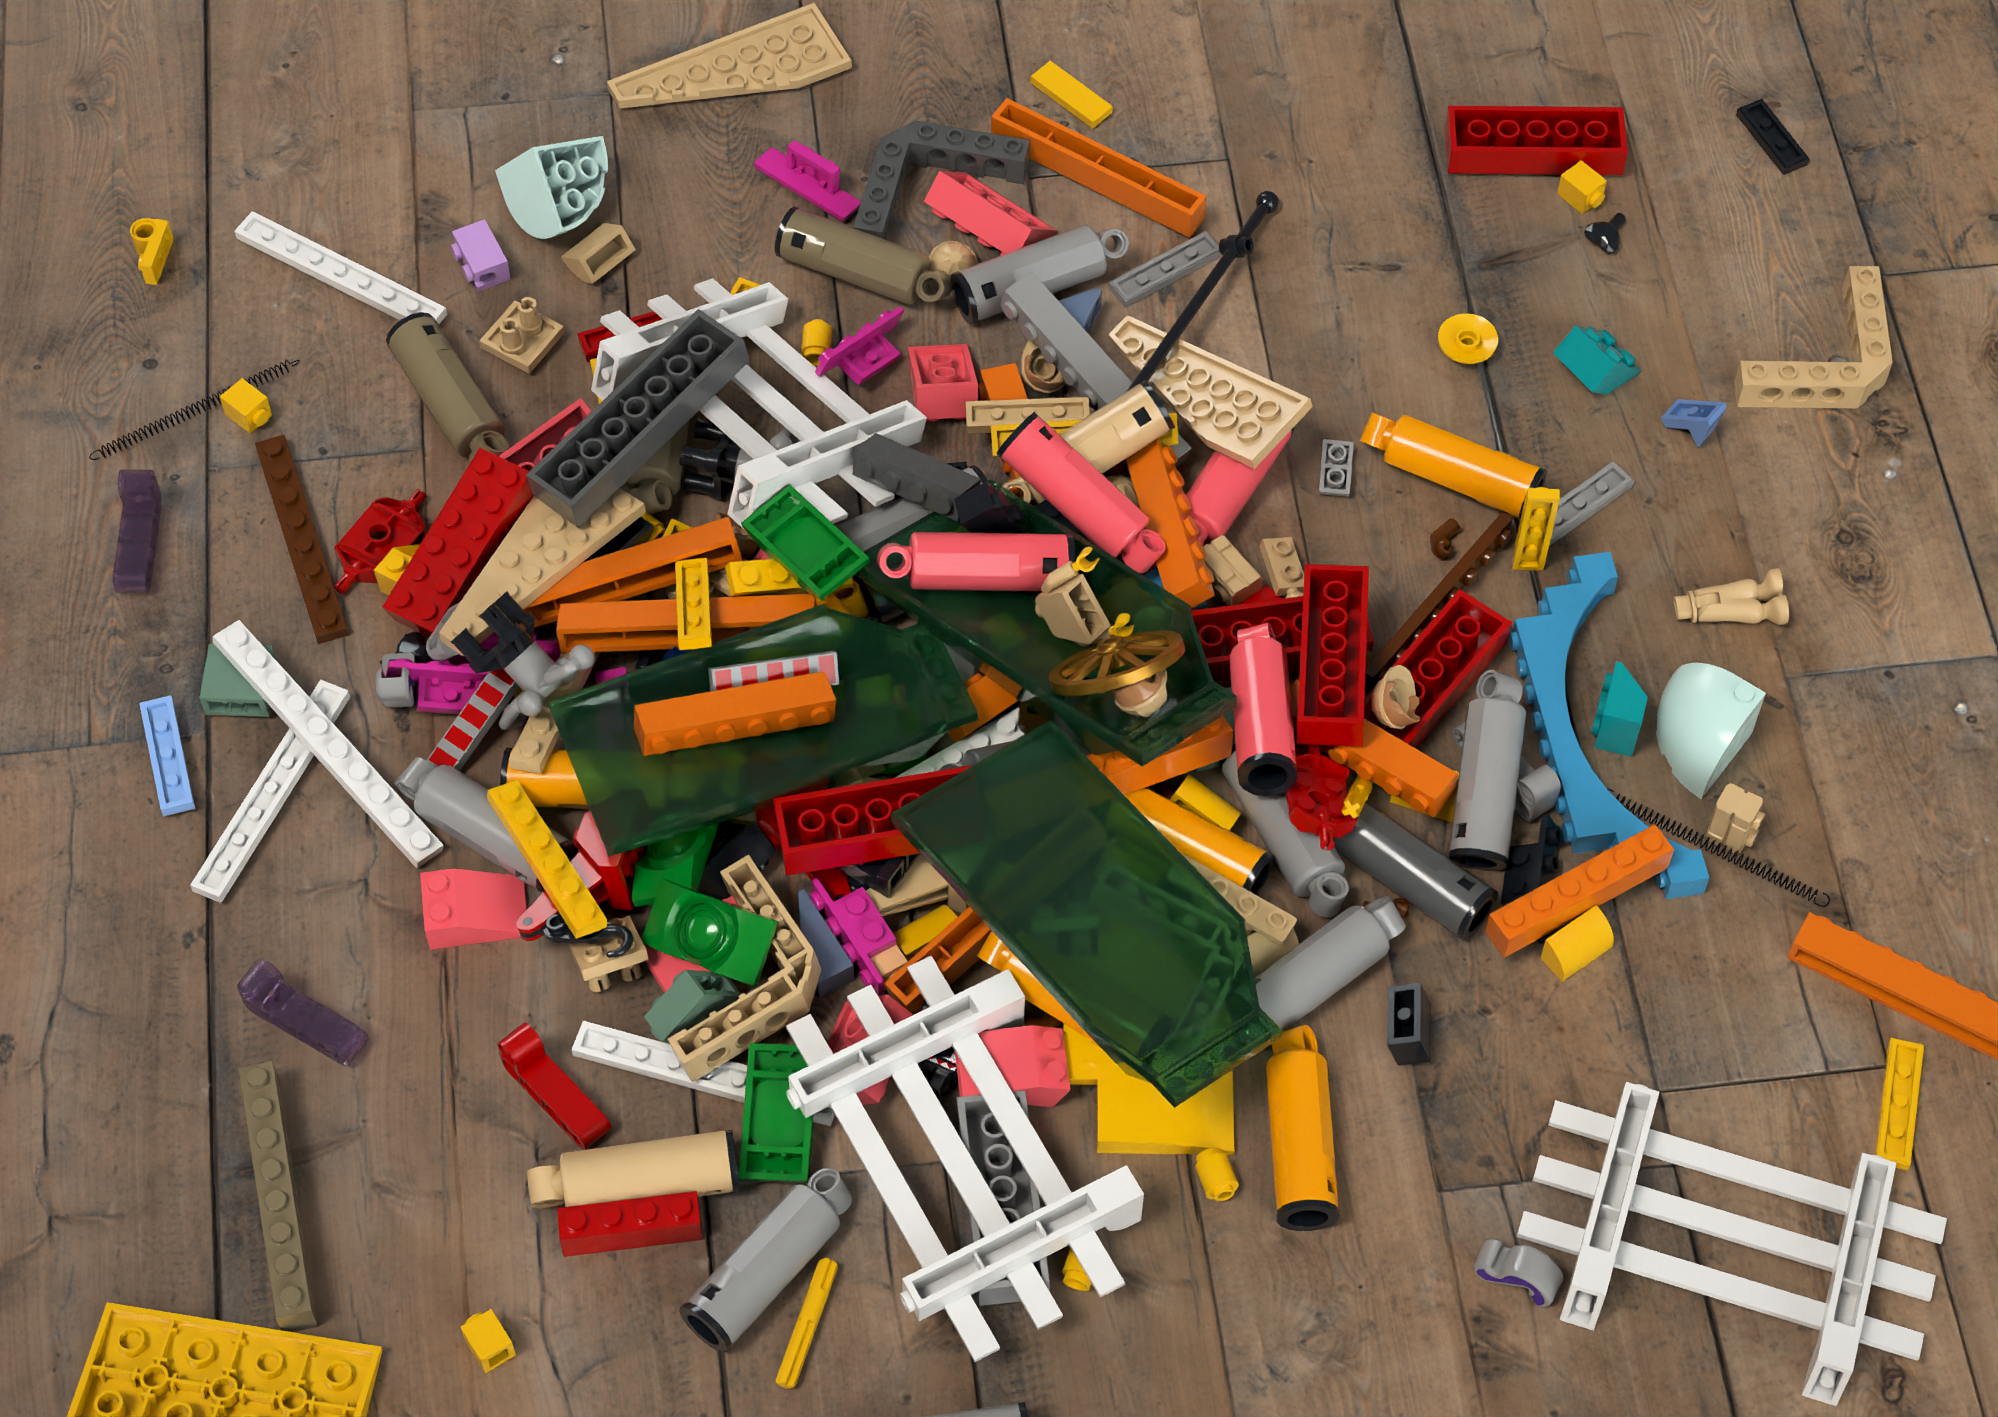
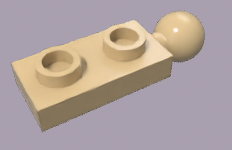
(1283, 566)

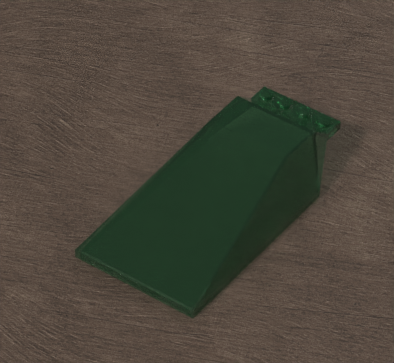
(1018, 651)
(890, 708)
(1098, 910)

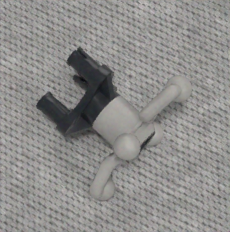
(721, 461)
(520, 659)

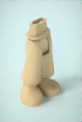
(1736, 602)

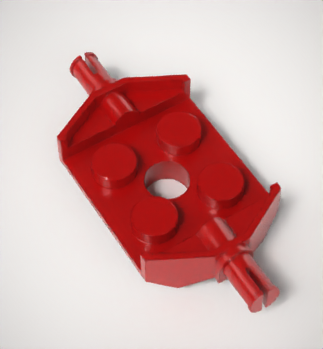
(361, 553)
(1324, 782)

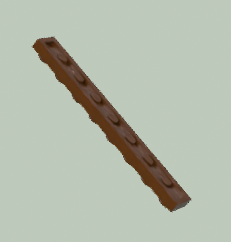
(301, 539)
(1461, 574)

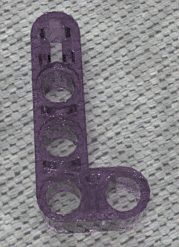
(137, 531)
(298, 1015)

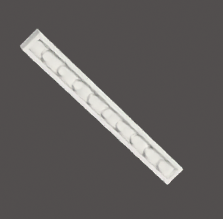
(328, 744)

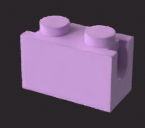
(480, 255)

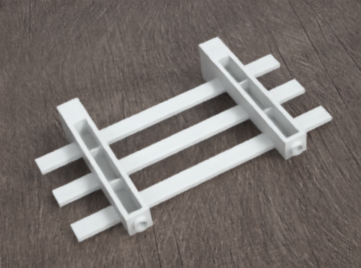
(771, 470)
(1006, 1247)
(1851, 1261)

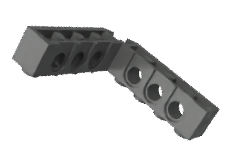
(940, 147)

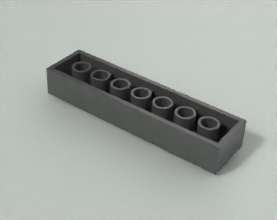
(638, 418)

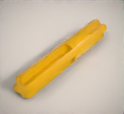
(1357, 797)
(806, 1323)

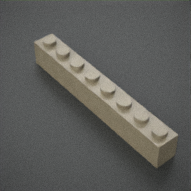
(277, 1198)

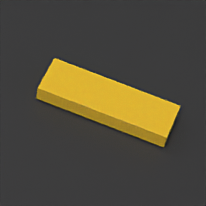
(1071, 94)

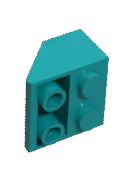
(1596, 359)
(1619, 712)

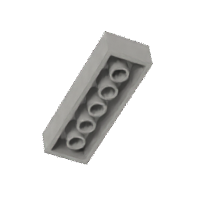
(1004, 1178)

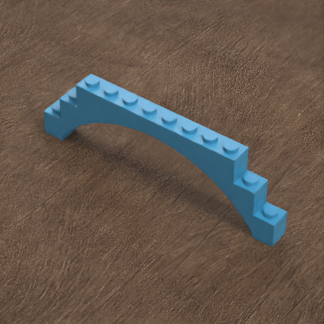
(1588, 809)

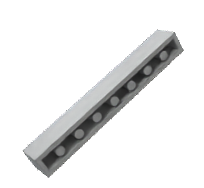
(1069, 346)

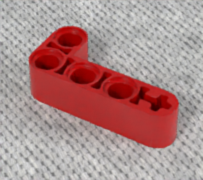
(551, 1088)

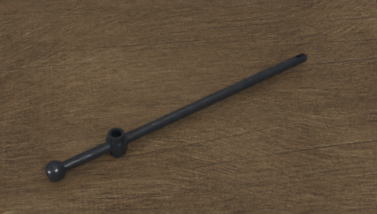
(1231, 247)

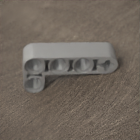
(1536, 788)

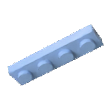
(167, 755)

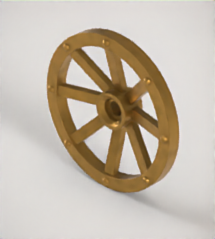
(1115, 653)

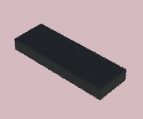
(1772, 136)

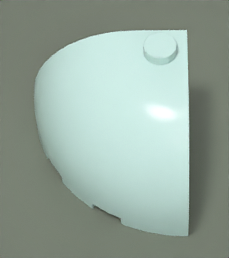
(555, 185)
(1705, 722)

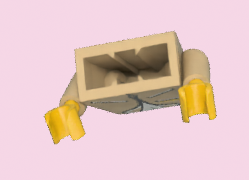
(1072, 607)

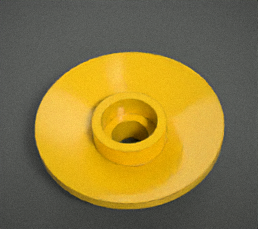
(1470, 330)

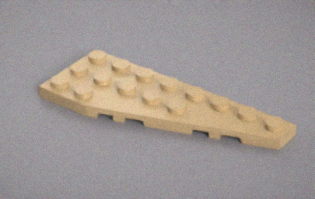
(761, 58)
(1214, 397)
(535, 557)

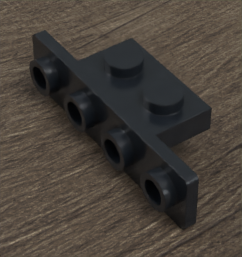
(1532, 864)

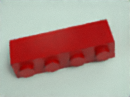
(629, 1224)

